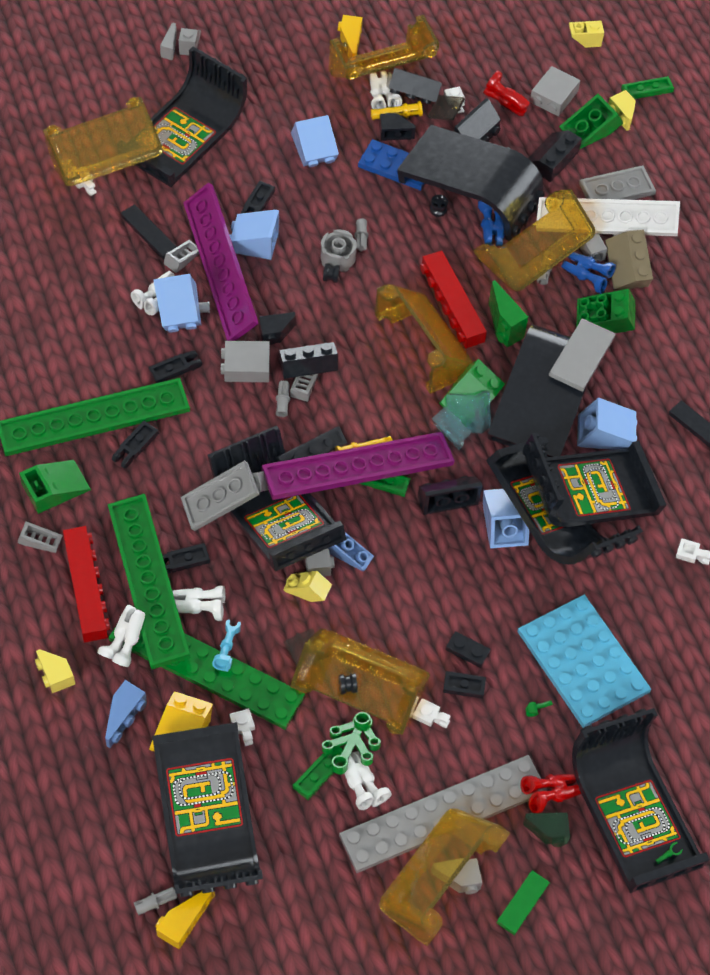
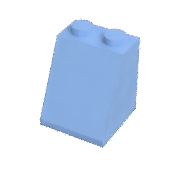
(315, 141)
(255, 233)
(178, 302)
(606, 426)
(503, 521)

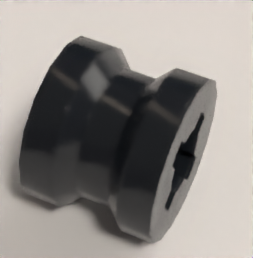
(442, 203)
(331, 273)
(347, 683)

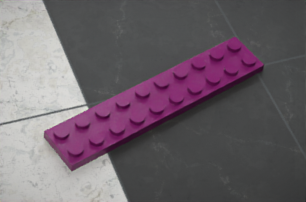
(220, 263)
(357, 465)

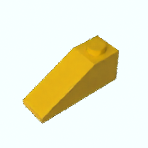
(350, 32)
(182, 919)

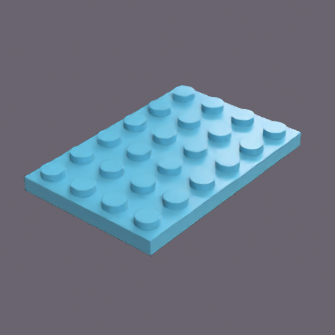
(584, 661)

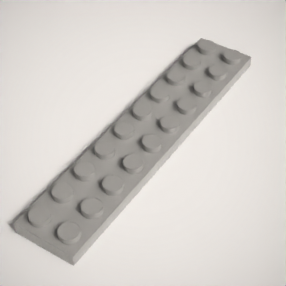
(411, 824)

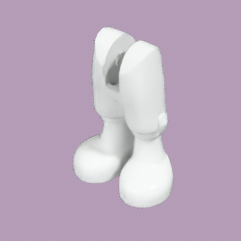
(379, 88)
(146, 300)
(190, 601)
(127, 629)
(361, 775)

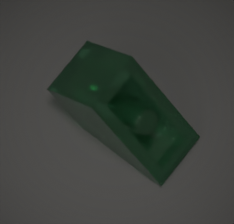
(549, 827)

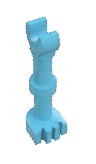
(222, 661)

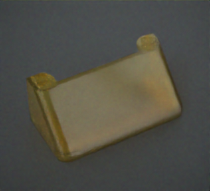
(419, 44)
(103, 144)
(540, 244)
(450, 357)
(384, 683)
(433, 869)

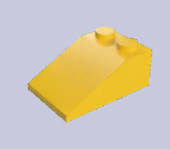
(183, 714)

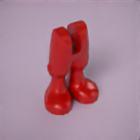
(506, 96)
(559, 785)

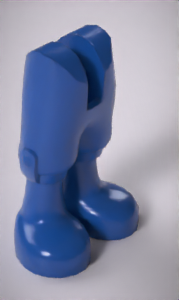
(489, 227)
(582, 271)

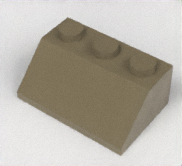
(631, 259)

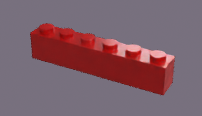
(453, 299)
(85, 584)

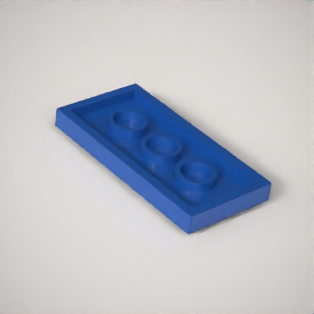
(385, 161)

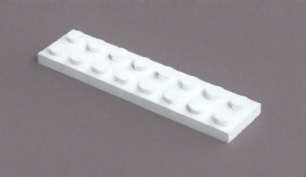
(619, 216)

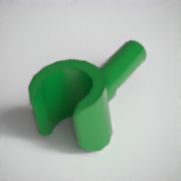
(532, 708)
(669, 853)

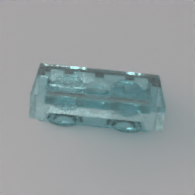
(451, 427)

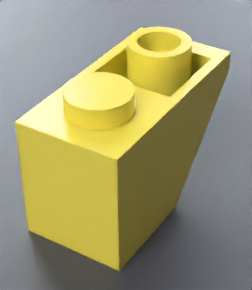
(587, 33)
(624, 105)
(308, 586)
(56, 671)

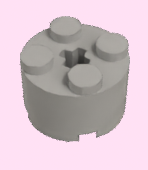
(338, 249)

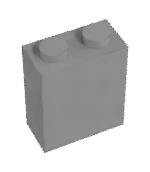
(554, 91)
(245, 361)

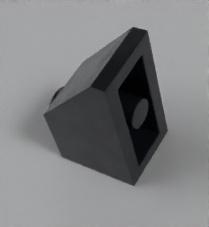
(395, 127)
(276, 327)

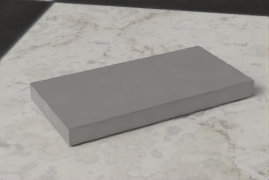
(620, 185)
(582, 355)
(219, 495)

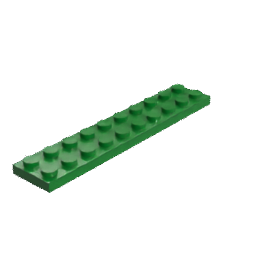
(93, 416)
(149, 581)
(239, 685)

